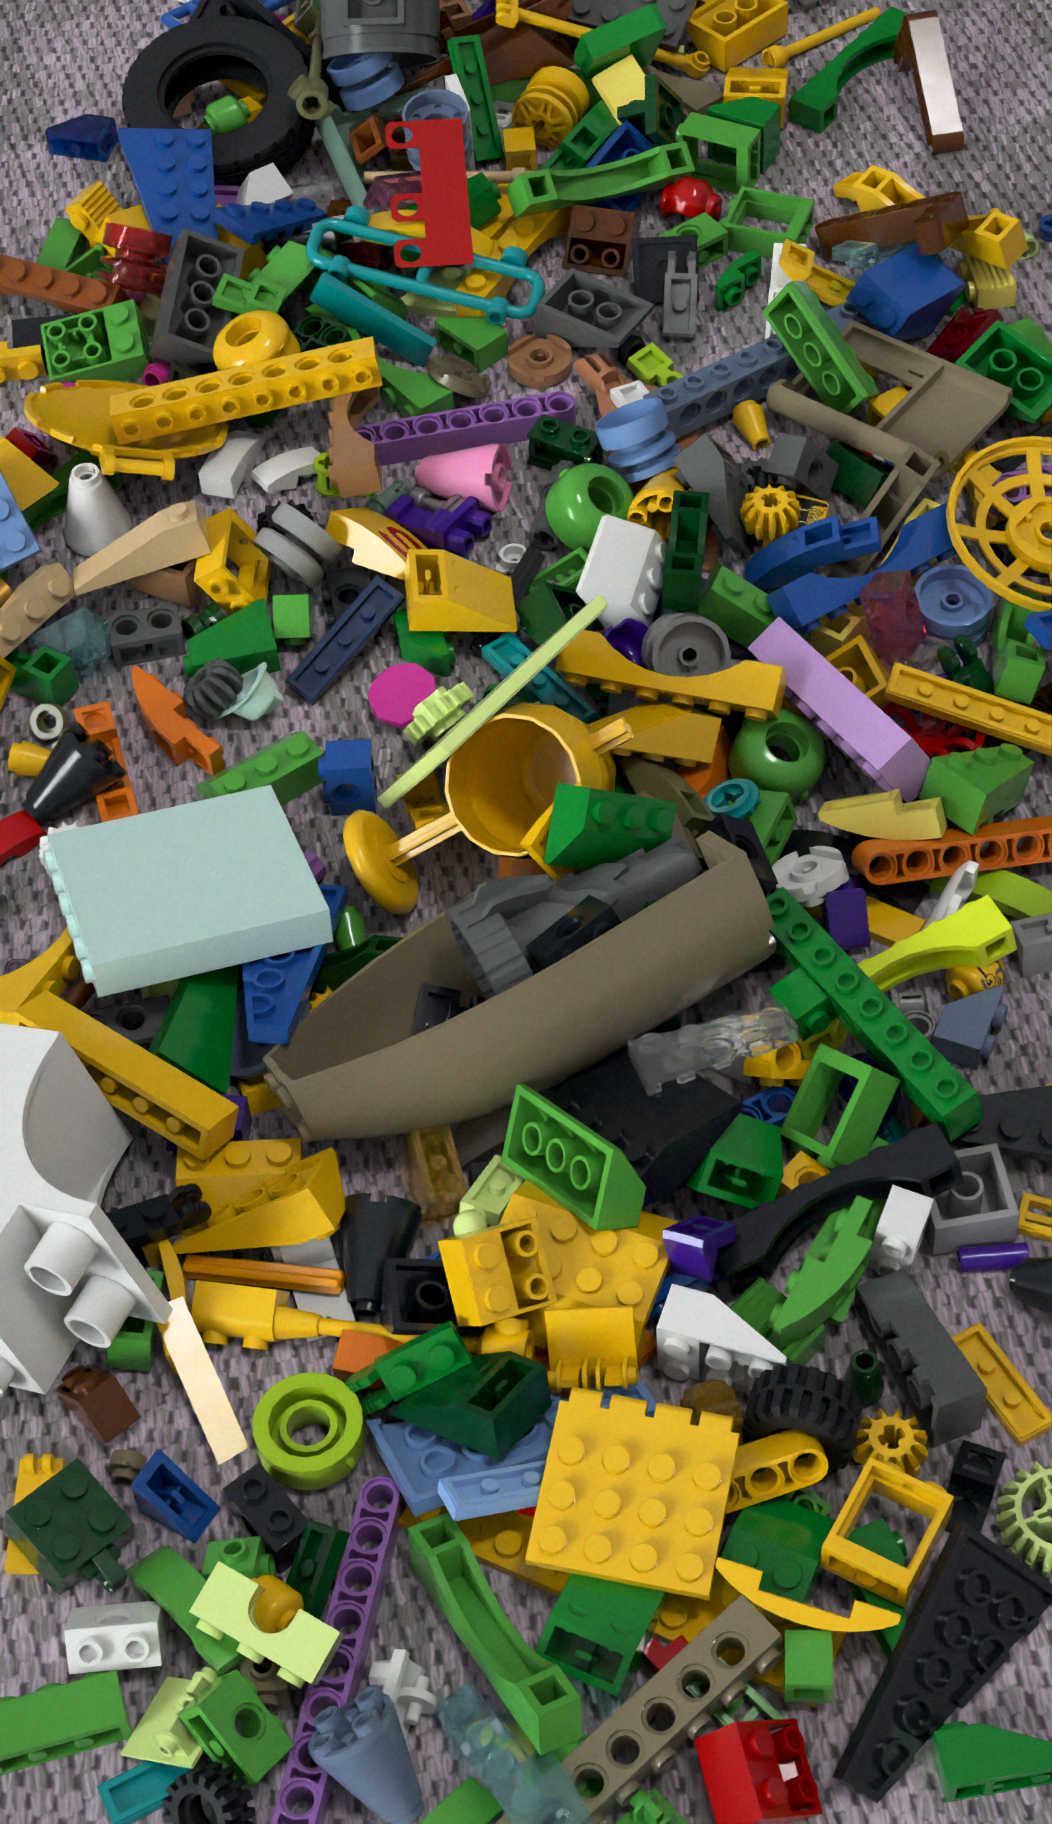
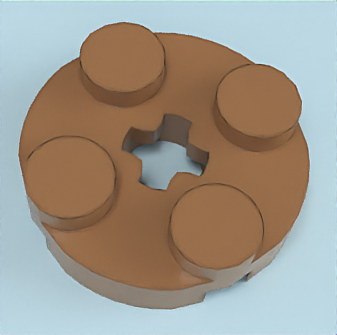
(542, 374)

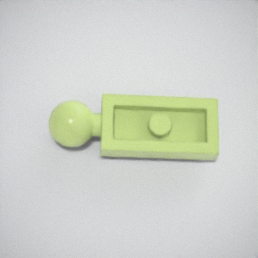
(487, 1197)

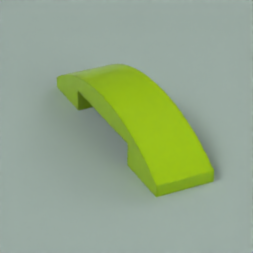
(1009, 892)

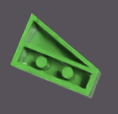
(978, 783)

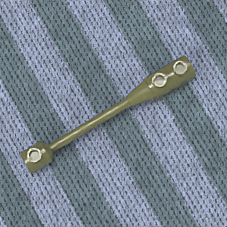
(311, 92)

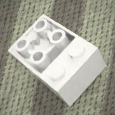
(710, 1342)

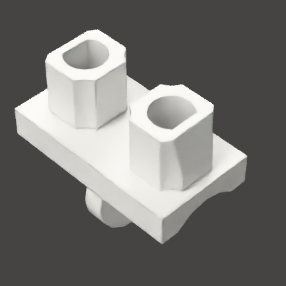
(406, 1687)

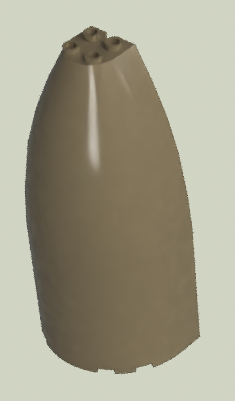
(365, 1077)

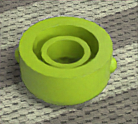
(301, 1402)

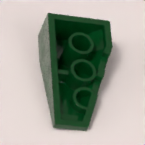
(547, 611)

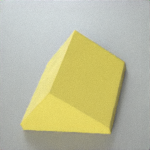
(620, 84)

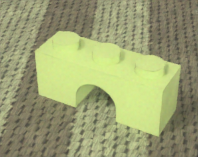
(229, 1608)

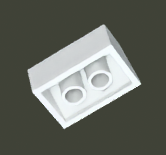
(625, 570)

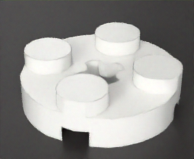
(811, 875)

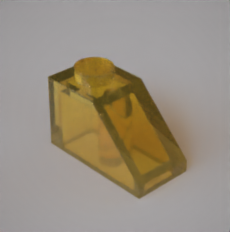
(435, 1172)

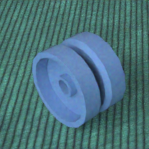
(365, 78)
(954, 604)

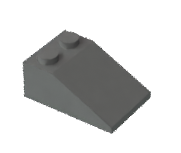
(589, 312)

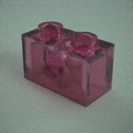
(893, 614)

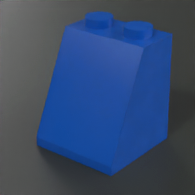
(906, 294)

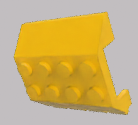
(593, 1264)

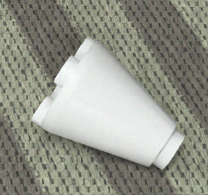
(93, 511)

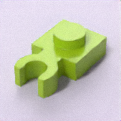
(653, 366)

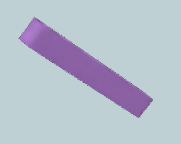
(464, 427)

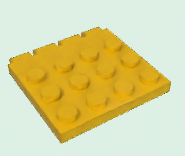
(634, 1493)

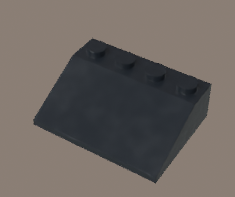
(657, 1133)

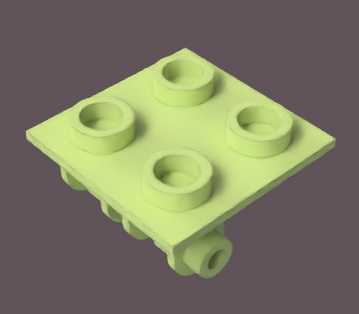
(161, 1732)

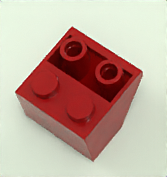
(758, 1773)

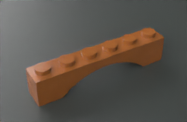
(57, 287)

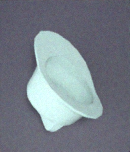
(258, 695)

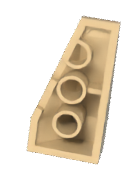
(156, 543)

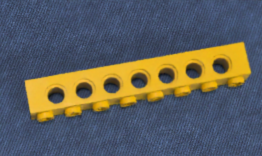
(245, 390)

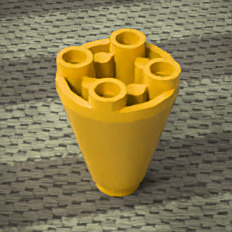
(654, 503)

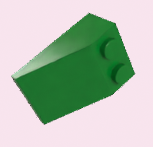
(1016, 363)

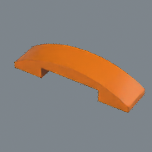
(99, 722)

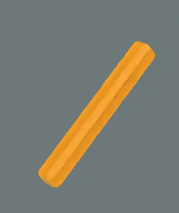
(264, 1273)

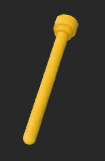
(779, 55)

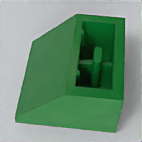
(742, 1164)

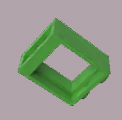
(725, 133)
(768, 206)
(859, 1119)

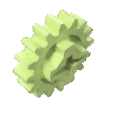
(438, 713)

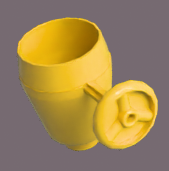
(494, 793)

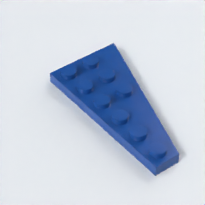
(281, 984)

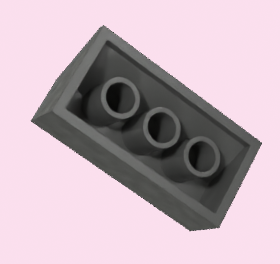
(185, 316)

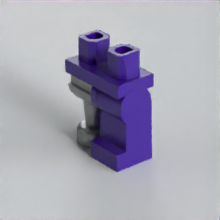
(441, 523)

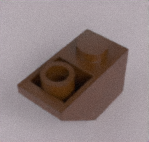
(97, 1401)

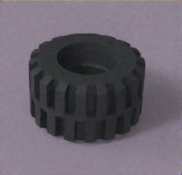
(808, 1402)

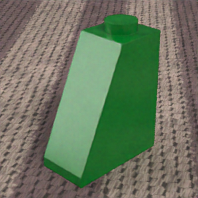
(633, 34)
(240, 639)

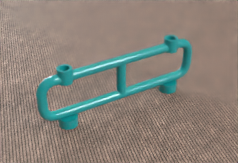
(357, 222)

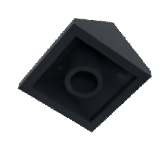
(417, 1298)

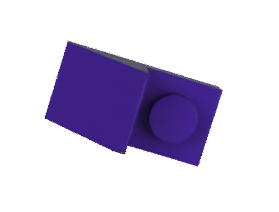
(847, 916)
(695, 1244)

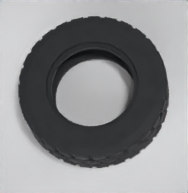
(221, 50)

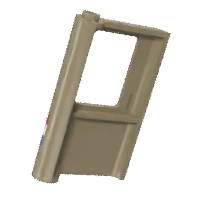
(939, 414)

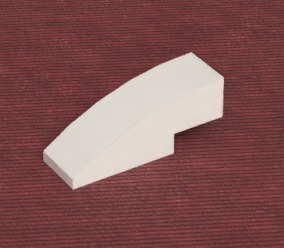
(231, 464)

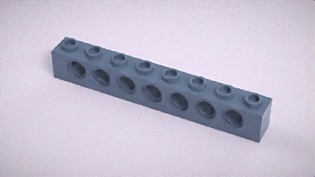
(736, 378)

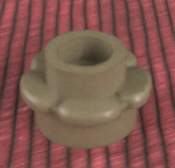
(125, 1466)

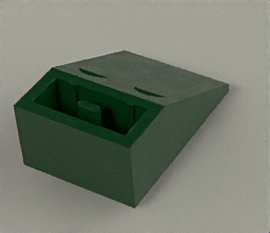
(483, 1403)

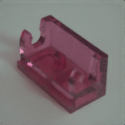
(388, 185)

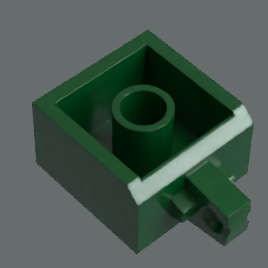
(71, 1530)

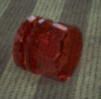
(134, 257)

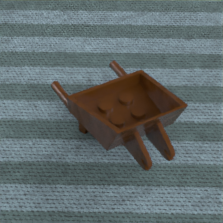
(506, 51)

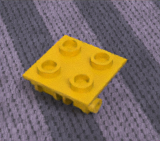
(591, 1348)

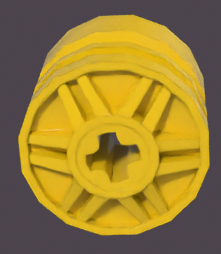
(552, 105)

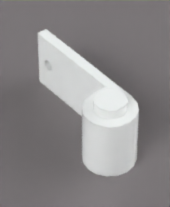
(315, 1254)

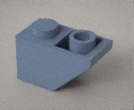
(966, 1027)

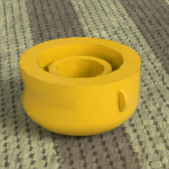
(253, 339)

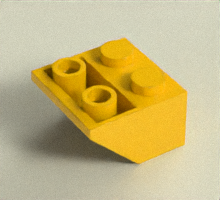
(497, 1272)

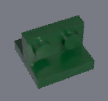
(656, 115)

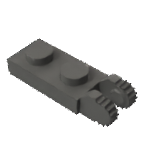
(680, 300)

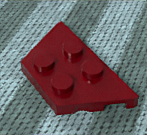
(962, 333)

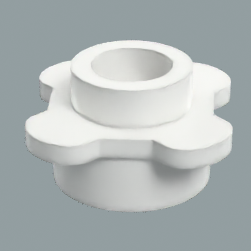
(509, 558)

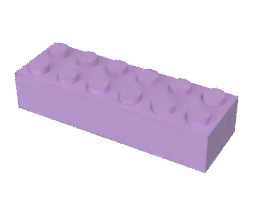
(844, 712)

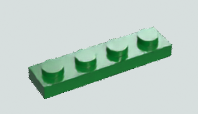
(470, 67)

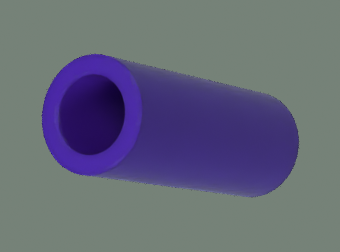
(991, 1256)

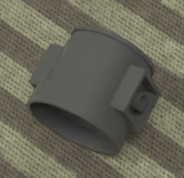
(381, 26)

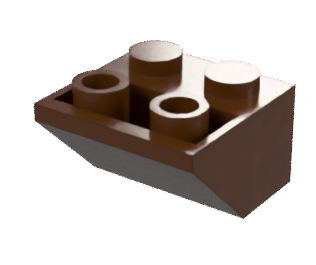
(601, 240)

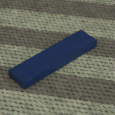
(345, 640)

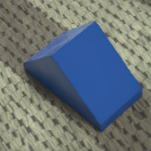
(173, 1498)

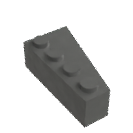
(922, 1357)

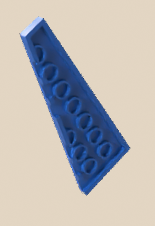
(172, 178)

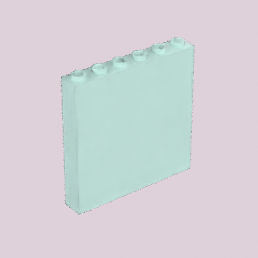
(185, 891)

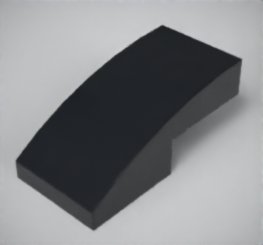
(974, 1484)

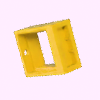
(216, 580)
(868, 1568)

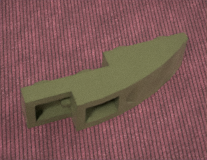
(667, 785)

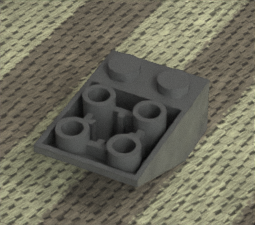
(712, 469)

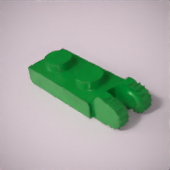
(412, 1366)

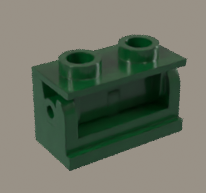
(559, 440)

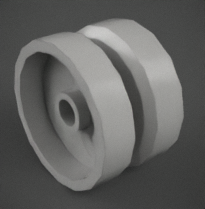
(300, 541)
(683, 631)

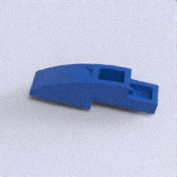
(812, 547)

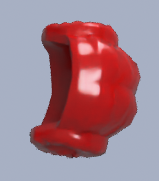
(690, 198)

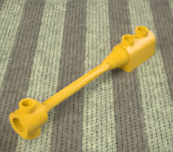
(264, 1317)

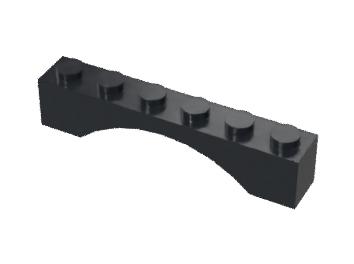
(763, 1236)

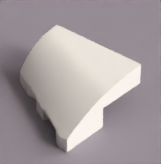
(955, 892)

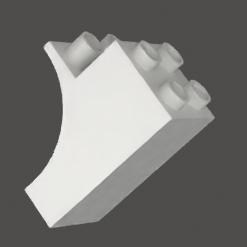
(60, 1255)

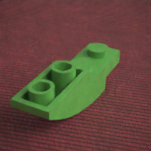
(824, 1282)

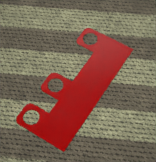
(443, 195)

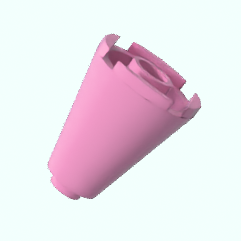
(469, 472)

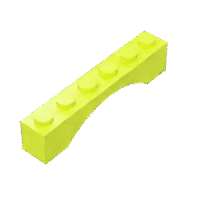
(970, 936)

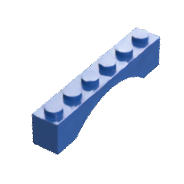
(815, 595)

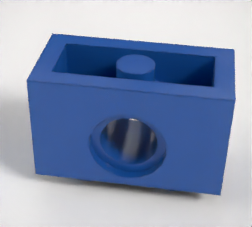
(348, 776)

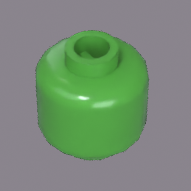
(226, 115)

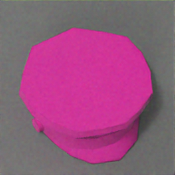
(399, 692)

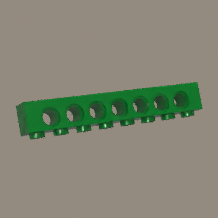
(875, 1019)

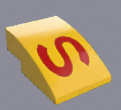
(376, 539)

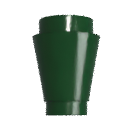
(865, 1377)

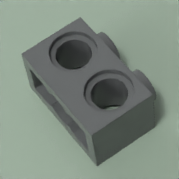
(146, 635)

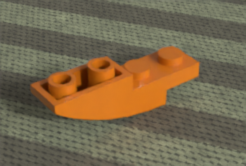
(169, 726)

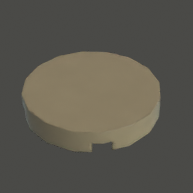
(459, 376)

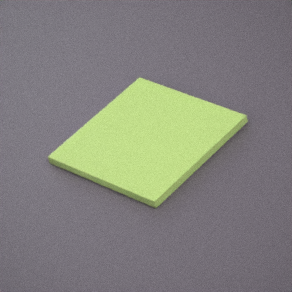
(493, 702)

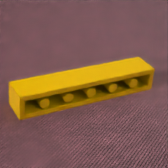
(137, 1079)

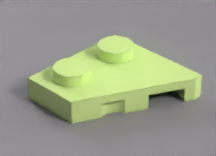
(445, 277)

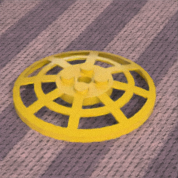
(1023, 525)

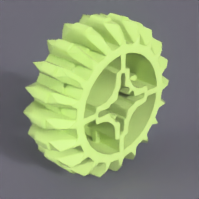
(1028, 1534)

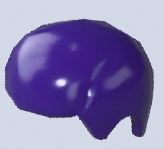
(627, 639)

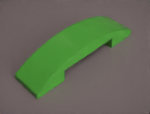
(175, 1587)

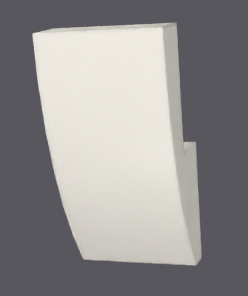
(283, 470)

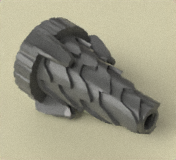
(513, 911)

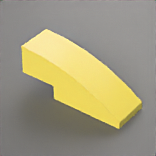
(886, 816)

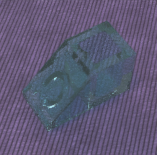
(78, 635)

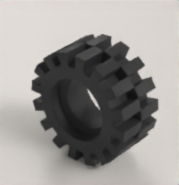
(214, 1785)

